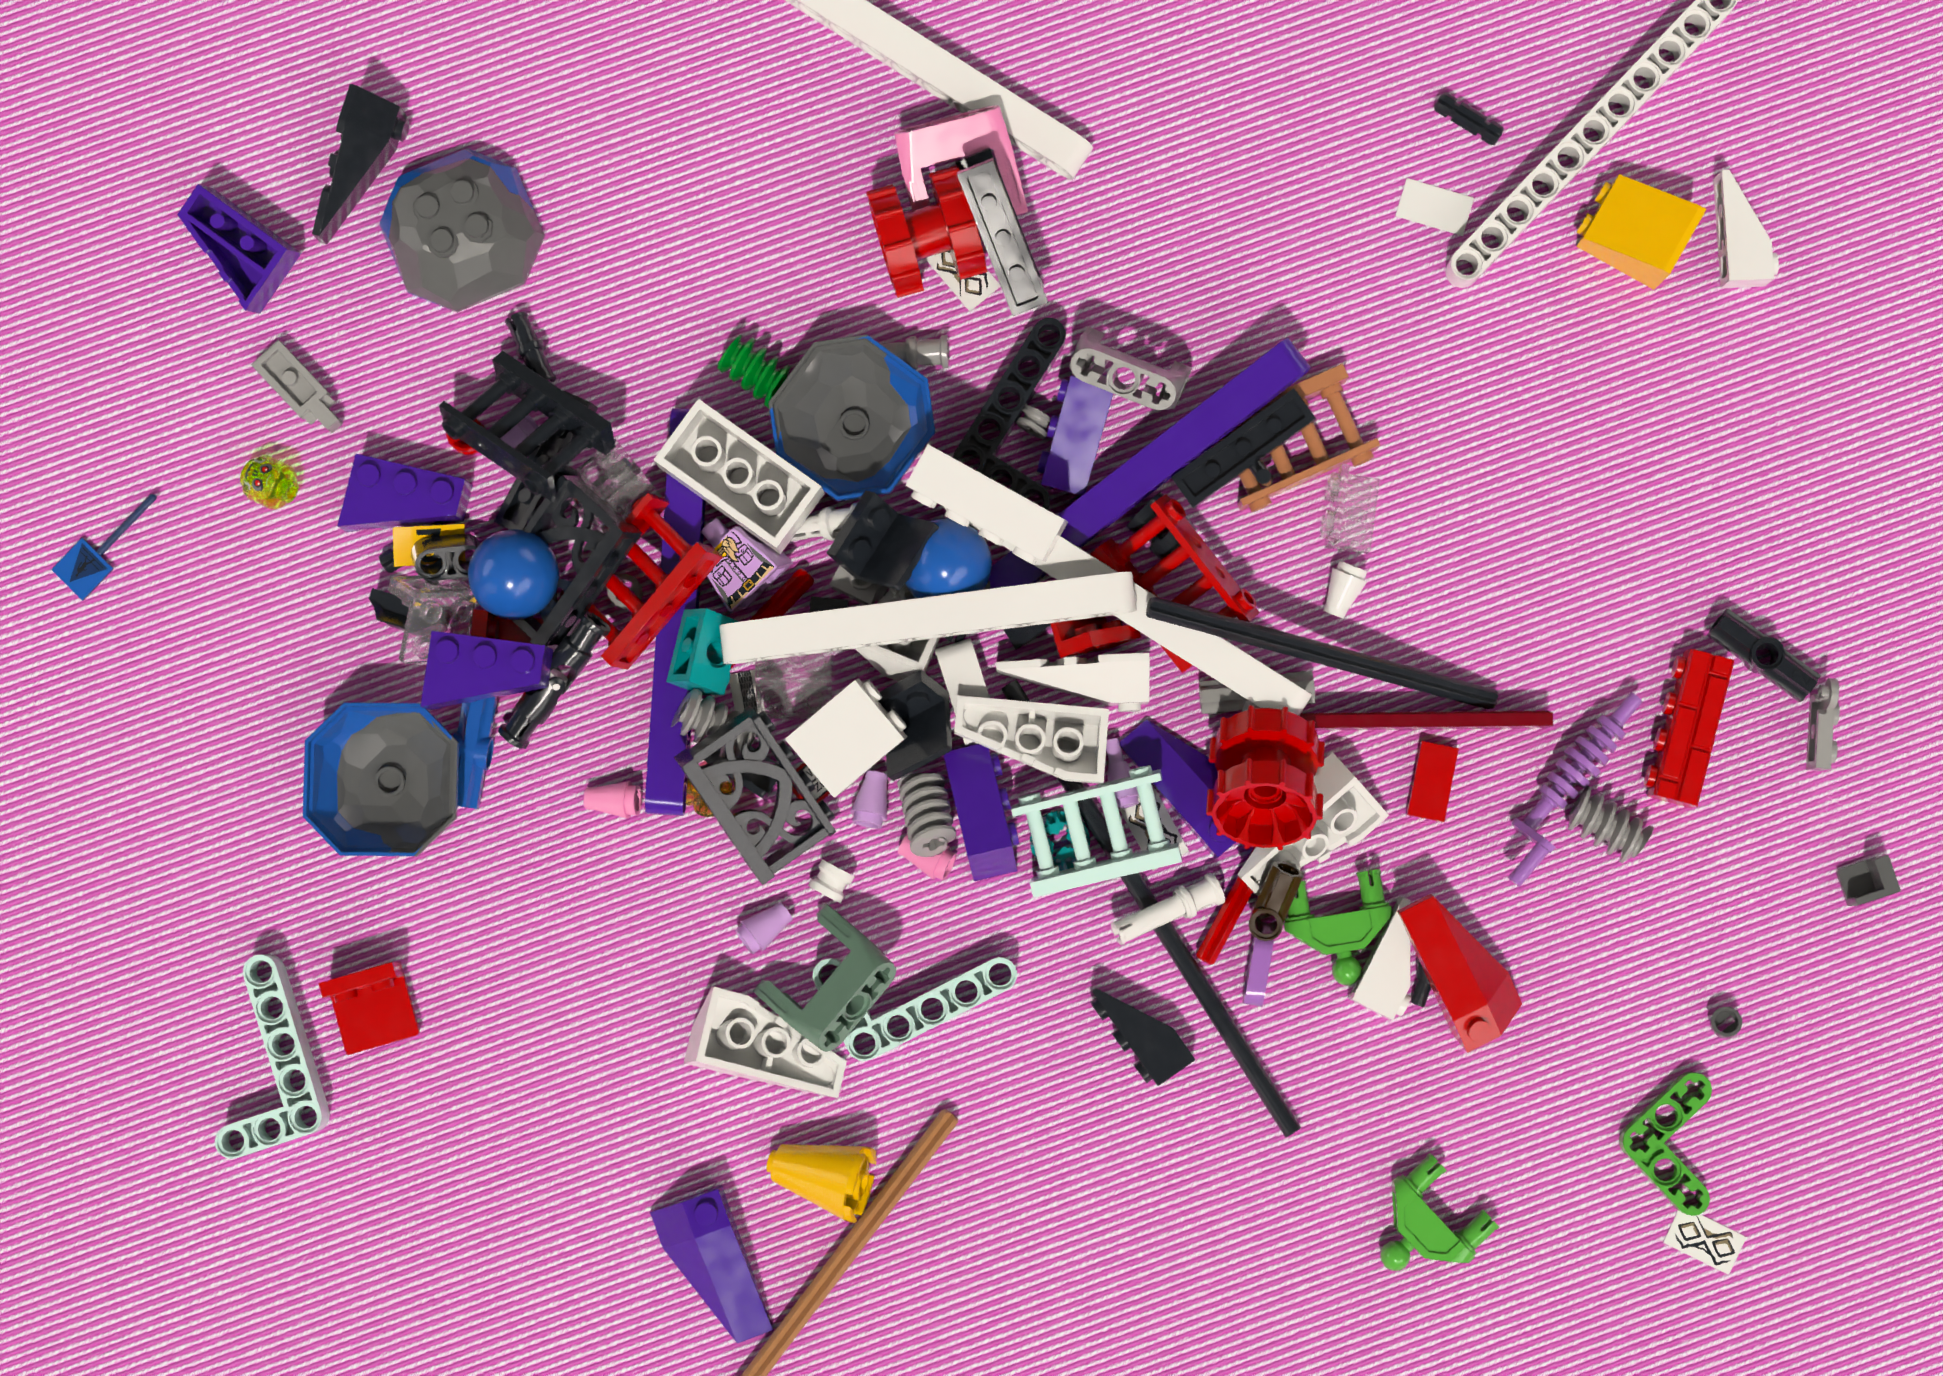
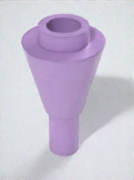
(1117, 770)

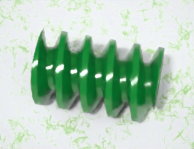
(753, 369)

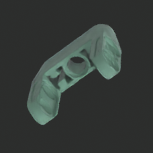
(844, 995)

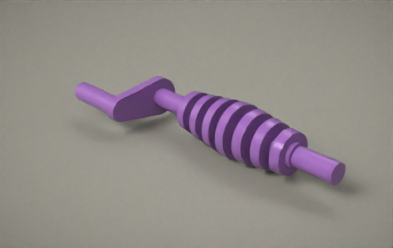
(1572, 773)

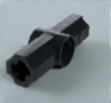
(1783, 669)

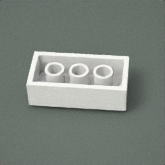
(739, 476)
(986, 503)

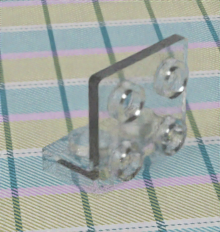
(1351, 513)
(432, 607)

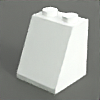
(847, 736)

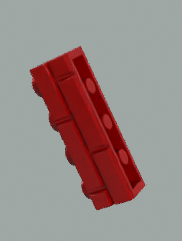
(1690, 727)

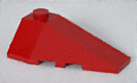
(1464, 976)

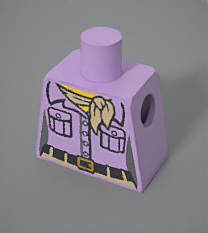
(746, 565)

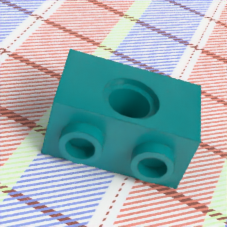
(698, 653)

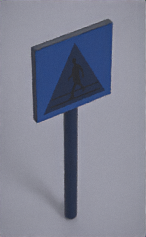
(84, 566)

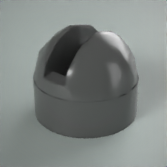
(1720, 1016)

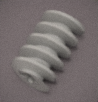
(707, 719)
(926, 813)
(1609, 826)

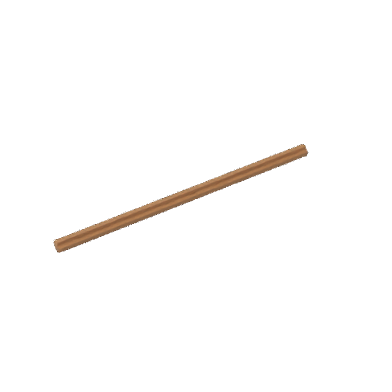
(852, 1244)

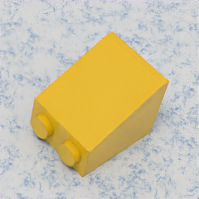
(1639, 229)

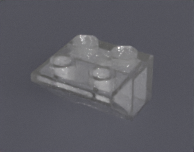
(615, 481)
(794, 685)

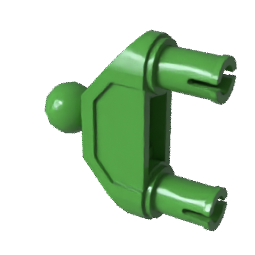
(1341, 931)
(1423, 1228)

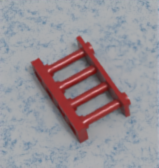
(1172, 515)
(671, 588)

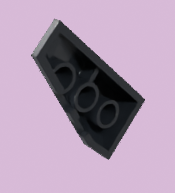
(369, 139)

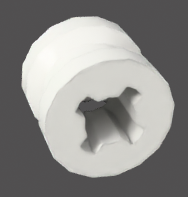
(831, 881)

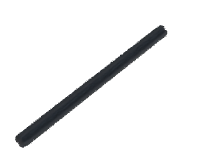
(1321, 653)

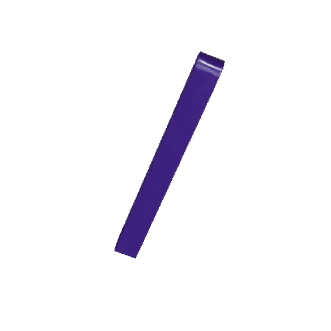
(1166, 455)
(665, 779)

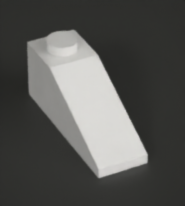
(1742, 242)
(1387, 970)

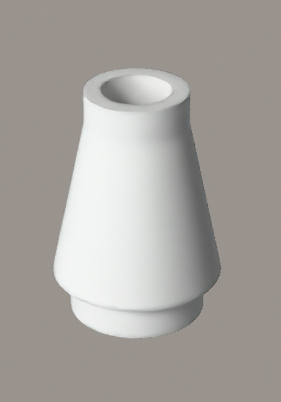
(1344, 588)

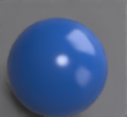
(951, 562)
(513, 574)

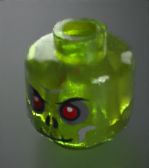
(269, 482)

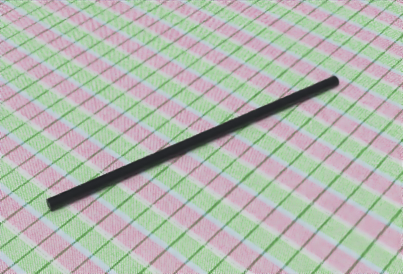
(1184, 961)

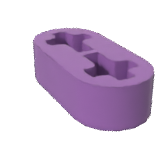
(1257, 972)

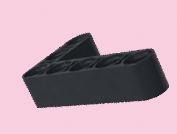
(1006, 418)

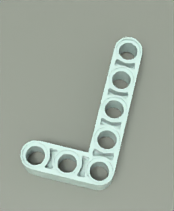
(913, 1009)
(282, 1066)

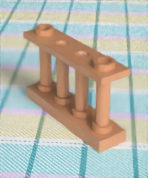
(1329, 386)

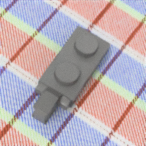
(296, 386)

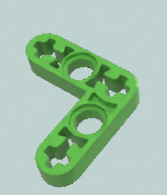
(1657, 1149)

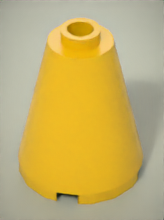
(826, 1175)

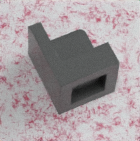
(1868, 880)

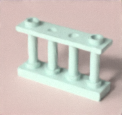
(1086, 869)

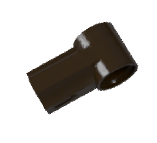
(1275, 899)

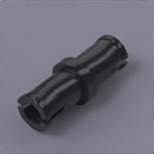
(529, 347)

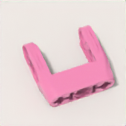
(953, 139)

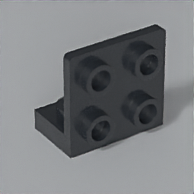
(880, 543)
(926, 713)

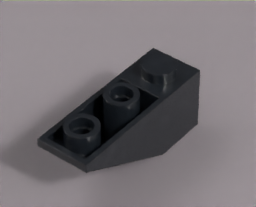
(1153, 1042)

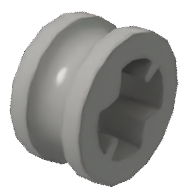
(1034, 422)
(635, 587)

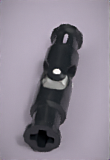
(537, 705)

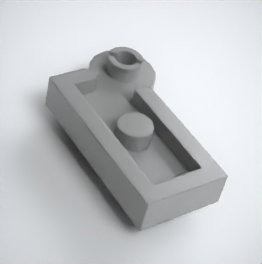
(1823, 714)

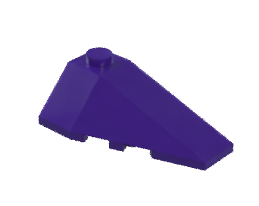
(1184, 779)
(710, 1254)

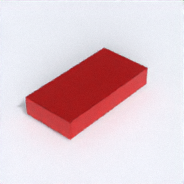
(1432, 781)

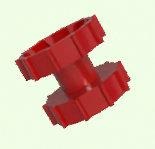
(926, 232)
(1265, 778)

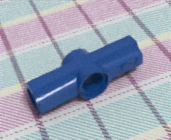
(474, 749)

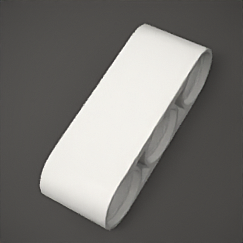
(961, 673)

